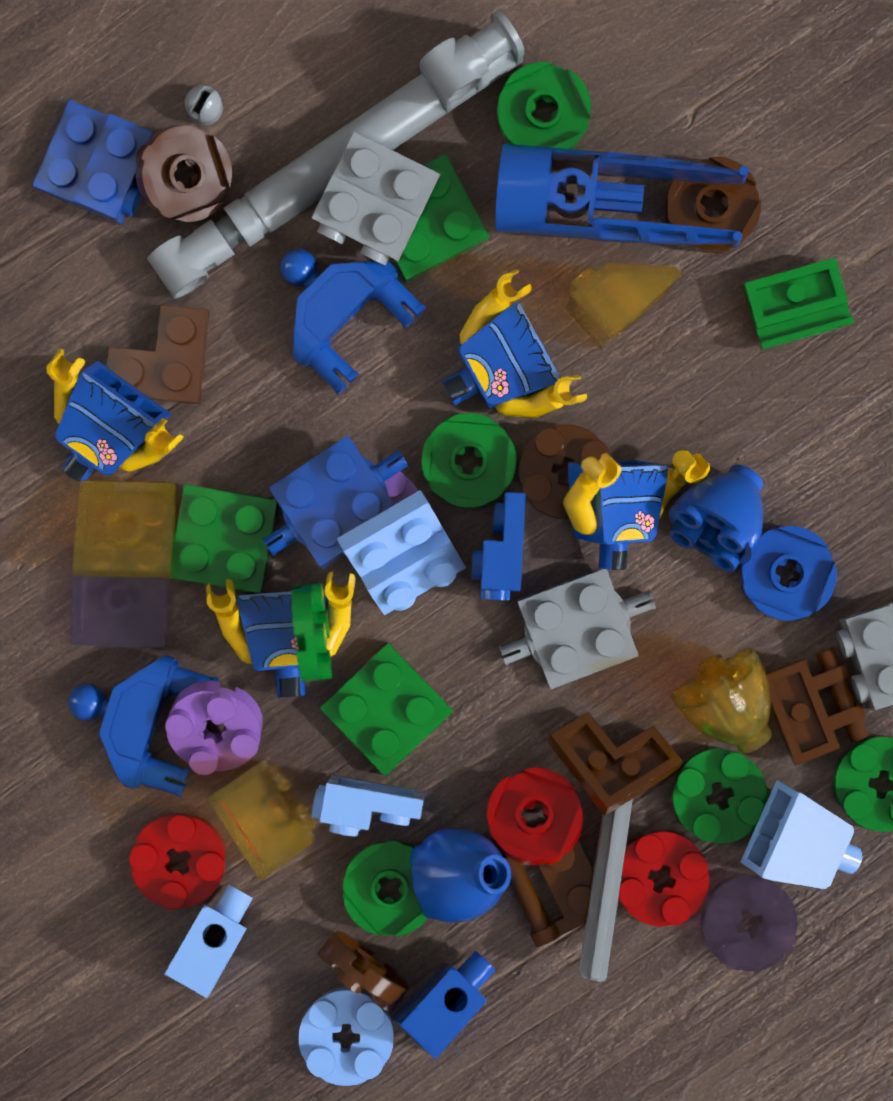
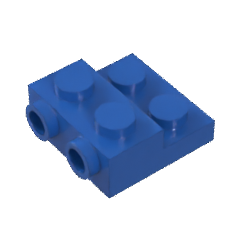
(93, 162)
(500, 562)

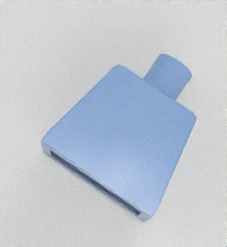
(800, 841)
(198, 963)

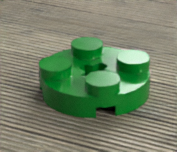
(551, 85)
(488, 442)
(312, 631)
(731, 771)
(852, 780)
(362, 886)

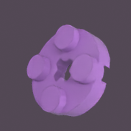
(210, 750)

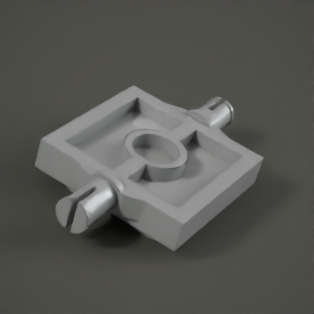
(577, 627)

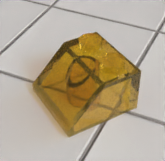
(616, 296)
(263, 817)

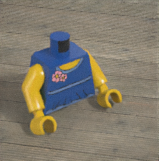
(507, 359)
(105, 420)
(624, 500)
(263, 629)

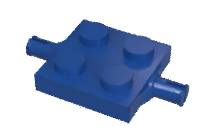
(331, 498)

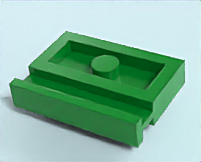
(797, 304)

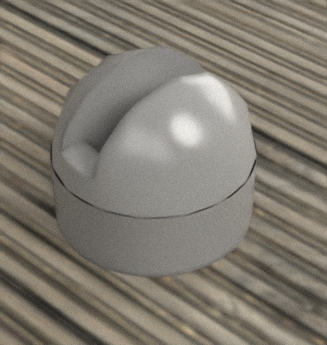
(211, 109)

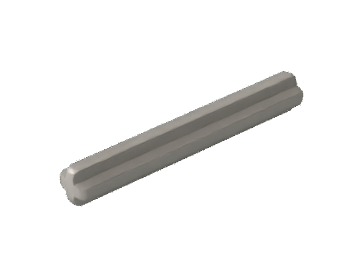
(604, 894)

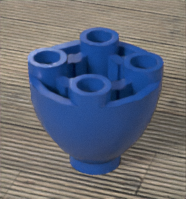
(721, 517)
(458, 875)

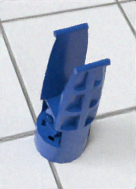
(531, 190)

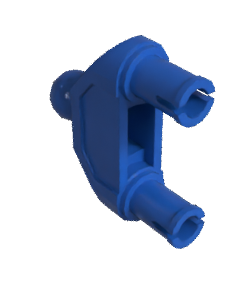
(333, 301)
(132, 719)

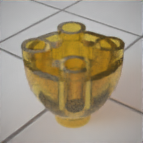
(729, 700)

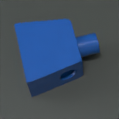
(426, 1015)

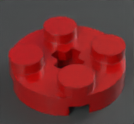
(546, 841)
(151, 857)
(687, 867)

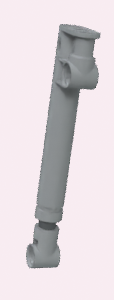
(446, 80)

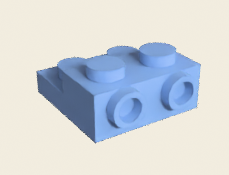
(402, 553)
(350, 804)

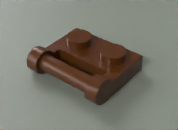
(570, 886)

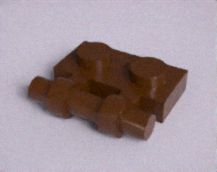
(800, 711)

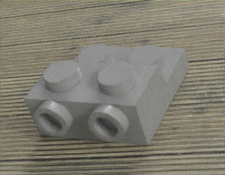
(374, 198)
(869, 643)

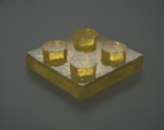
(125, 529)

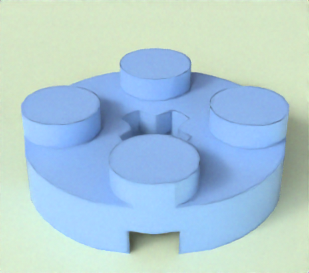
(326, 1056)

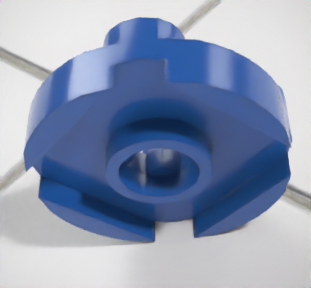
(811, 560)

